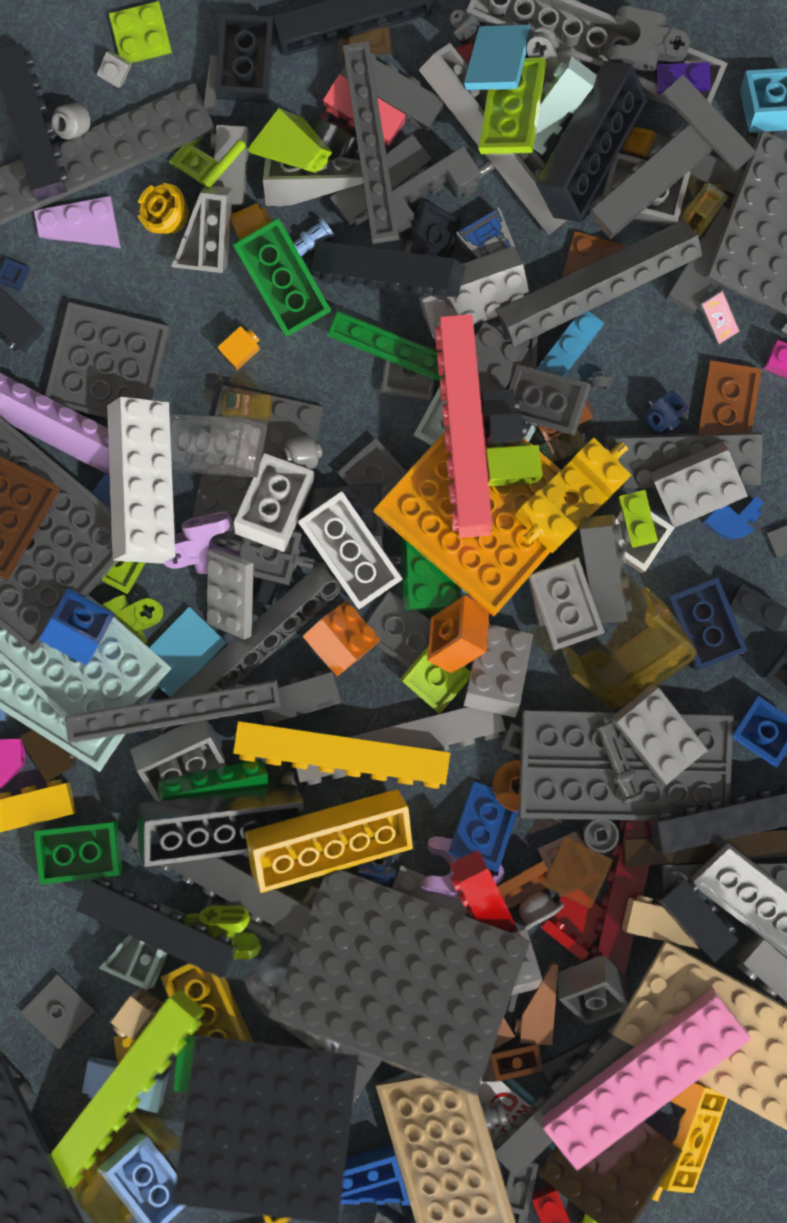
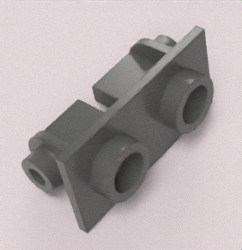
(466, 27)

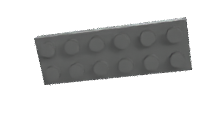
(653, 452)

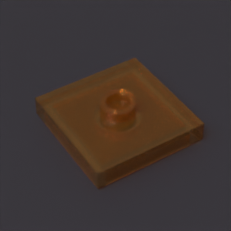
(577, 872)

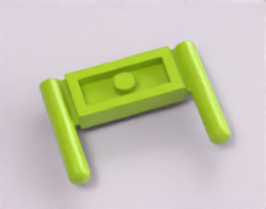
(202, 166)

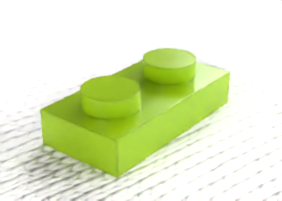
(638, 519)

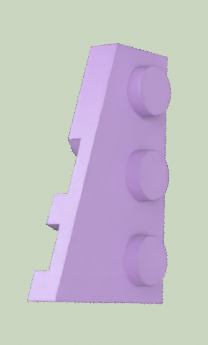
(80, 222)

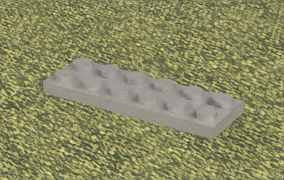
(746, 894)

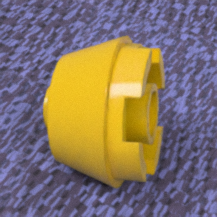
(163, 209)

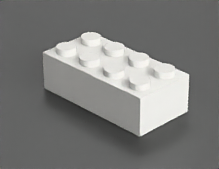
(350, 550)

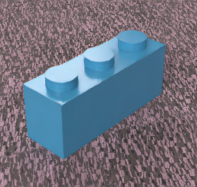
(571, 344)

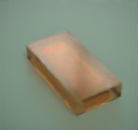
(378, 40)

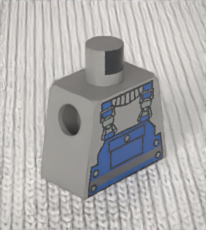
(485, 235)

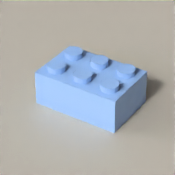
(142, 1180)

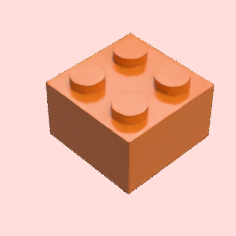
(458, 634)
(341, 638)

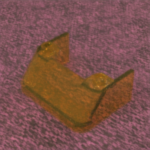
(638, 663)
(94, 1192)

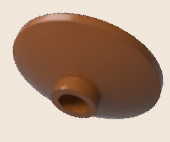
(503, 784)

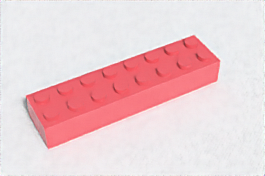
(465, 433)

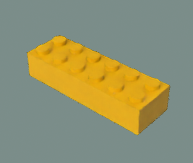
(329, 840)

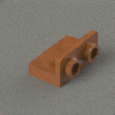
(523, 884)

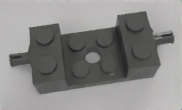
(456, 170)

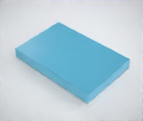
(497, 57)
(186, 649)

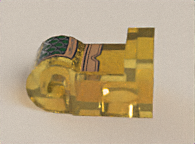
(247, 406)
(562, 447)

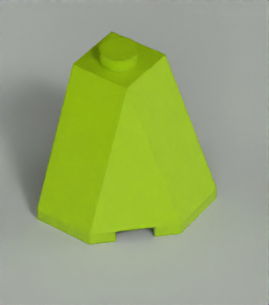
(292, 142)

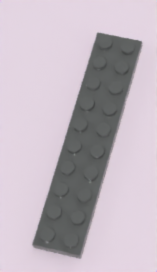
(112, 148)

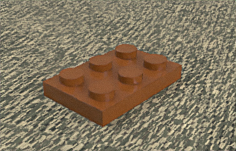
(729, 398)

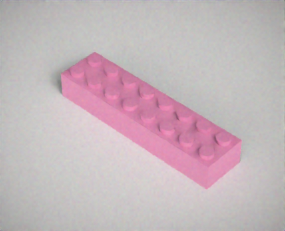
(645, 1078)

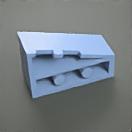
(99, 1071)

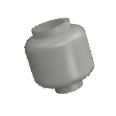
(71, 121)
(302, 452)

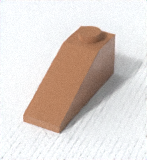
(538, 1013)

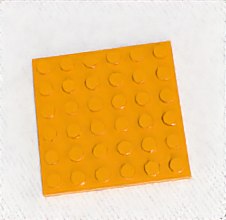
(482, 566)

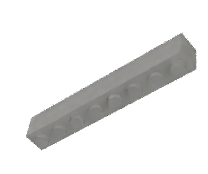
(447, 75)
(428, 733)

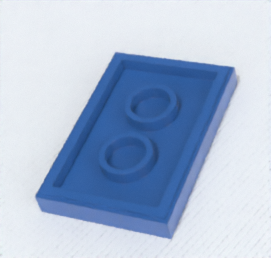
(483, 827)

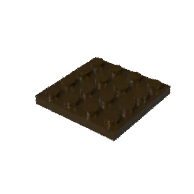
(619, 1179)

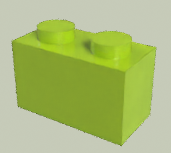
(513, 464)

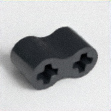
(337, 136)

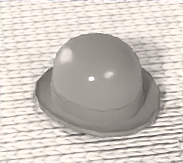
(537, 909)

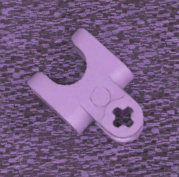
(197, 540)
(443, 885)

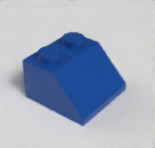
(77, 627)
(763, 731)

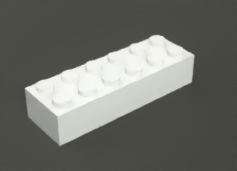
(140, 480)

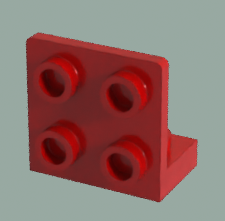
(574, 926)

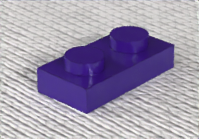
(696, 73)

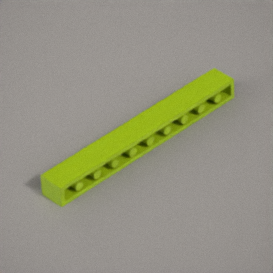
(125, 1085)

